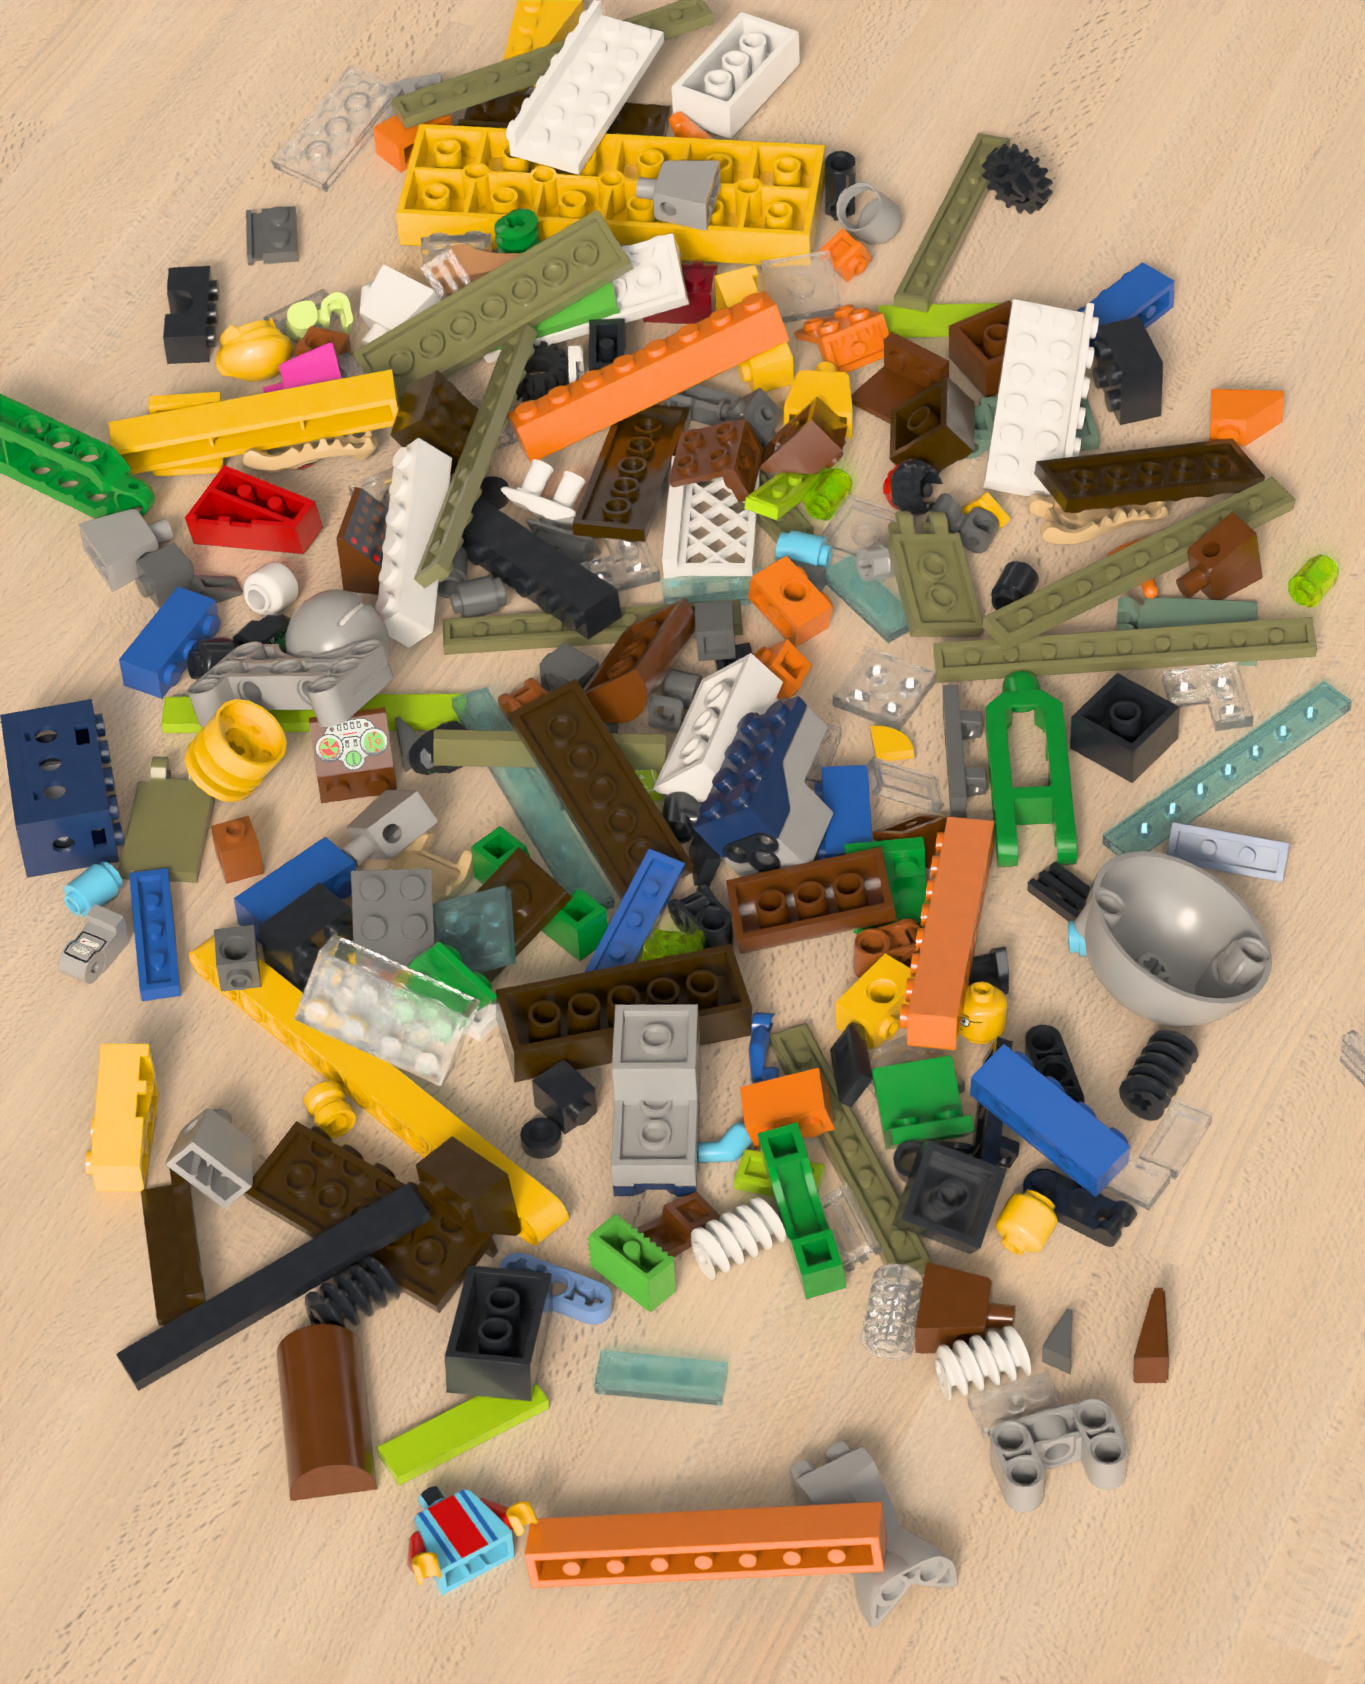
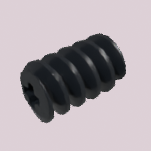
(1158, 1074)
(351, 1293)

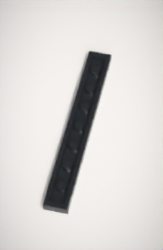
(273, 1287)

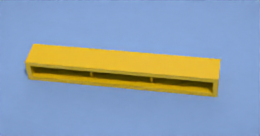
(256, 422)

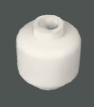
(270, 589)

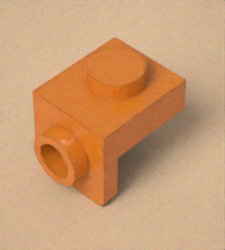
(847, 255)

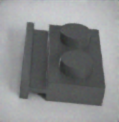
(272, 235)

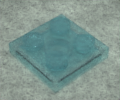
(478, 928)

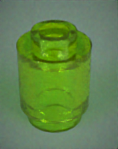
(828, 494)
(1313, 581)

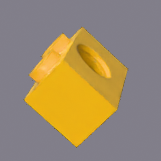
(875, 1001)

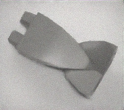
(909, 1559)

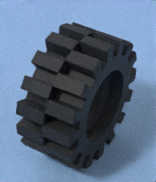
(543, 360)

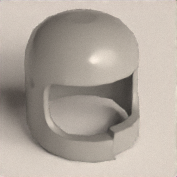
(877, 220)

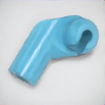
(728, 1149)

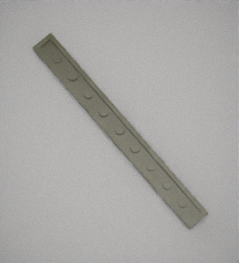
(526, 68)
(475, 458)
(1129, 566)
(1127, 649)

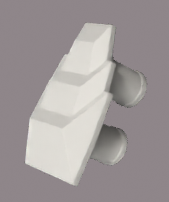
(560, 507)

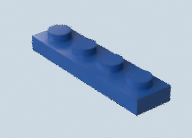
(638, 911)
(155, 934)

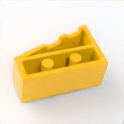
(541, 24)
(771, 368)
(123, 1118)

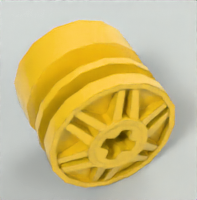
(235, 750)

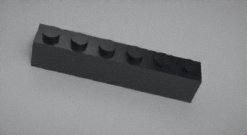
(540, 571)

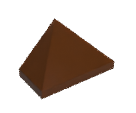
(915, 826)

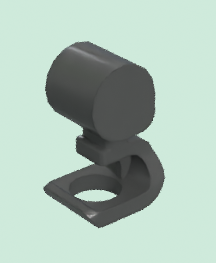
(975, 528)
(677, 695)

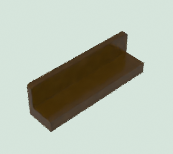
(173, 1249)

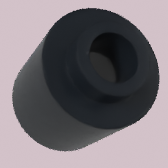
(1014, 583)

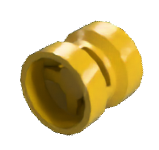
(329, 1109)

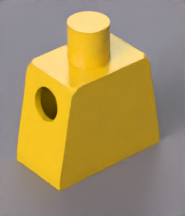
(829, 386)

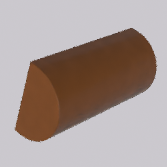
(640, 662)
(810, 900)
(325, 1412)

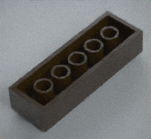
(576, 1012)

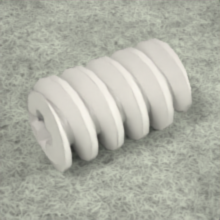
(734, 1234)
(981, 1360)

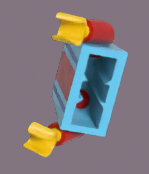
(463, 1536)

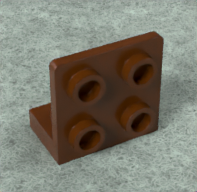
(905, 373)
(719, 451)

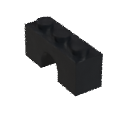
(192, 312)

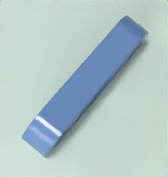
(568, 1302)

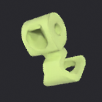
(304, 314)

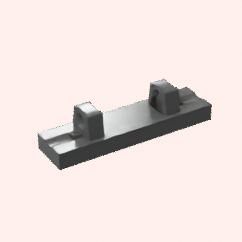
(960, 726)

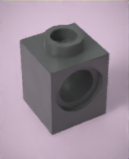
(715, 630)
(564, 666)
(237, 958)

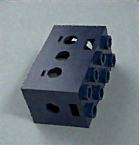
(61, 788)

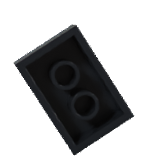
(499, 1333)

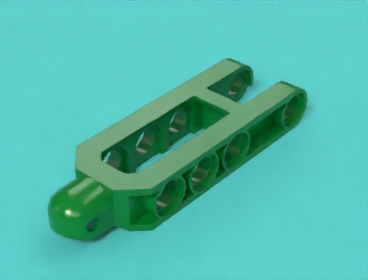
(27, 450)
(1029, 804)

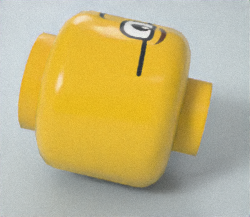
(983, 1013)

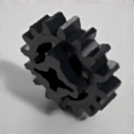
(1017, 178)

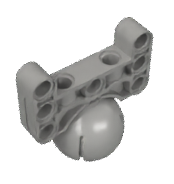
(330, 665)

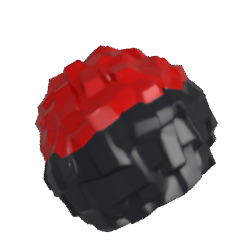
(908, 484)

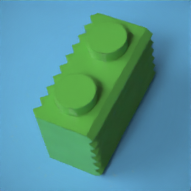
(632, 1262)

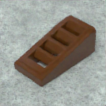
(1152, 1349)

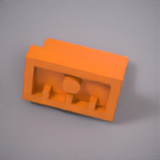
(848, 337)

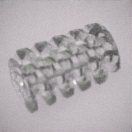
(892, 1312)

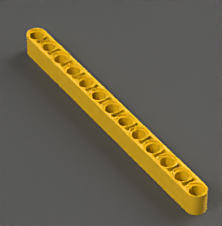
(380, 1089)

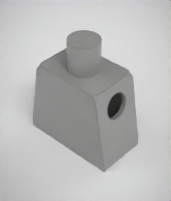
(683, 192)
(119, 541)
(388, 825)
(214, 1156)

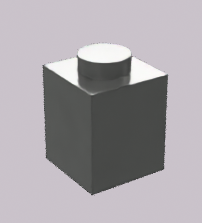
(162, 573)

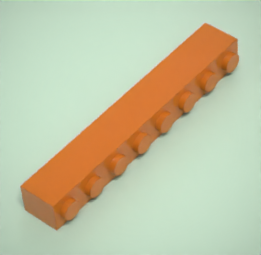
(648, 376)
(948, 934)
(706, 1545)

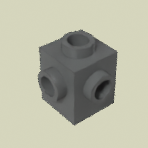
(760, 413)

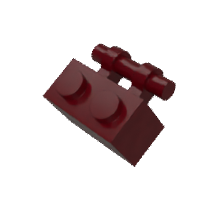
(701, 294)

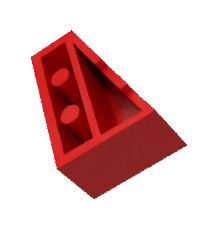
(252, 515)

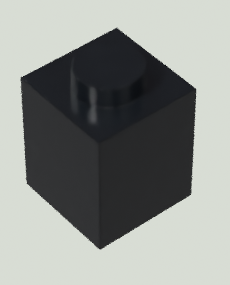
(564, 1096)

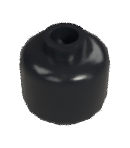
(207, 654)

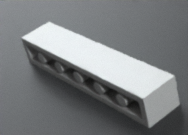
(415, 501)

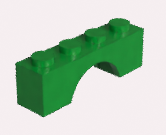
(577, 925)
(801, 1211)

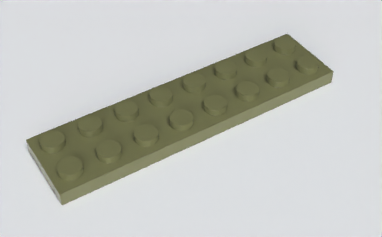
(499, 304)

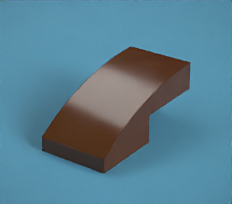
(677, 1222)

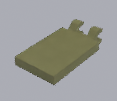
(933, 578)
(167, 826)

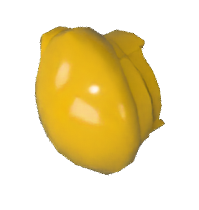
(253, 351)

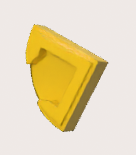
(986, 502)
(890, 744)

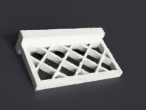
(679, 526)

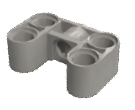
(1053, 1440)

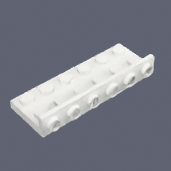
(582, 91)
(646, 290)
(1039, 394)

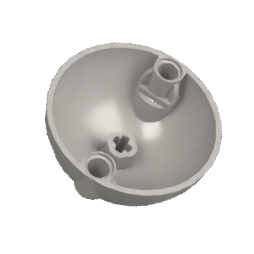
(1172, 940)

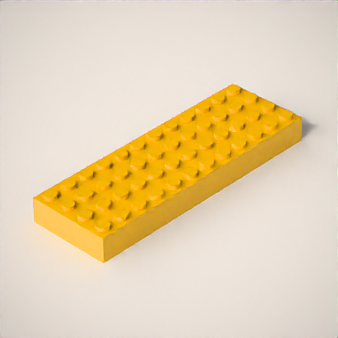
(468, 180)

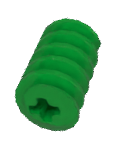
(516, 231)

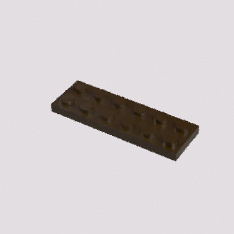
(631, 475)
(1148, 475)
(595, 783)

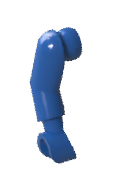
(758, 1048)

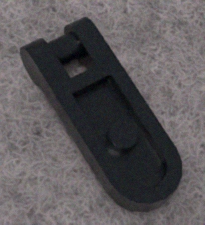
(1080, 1209)

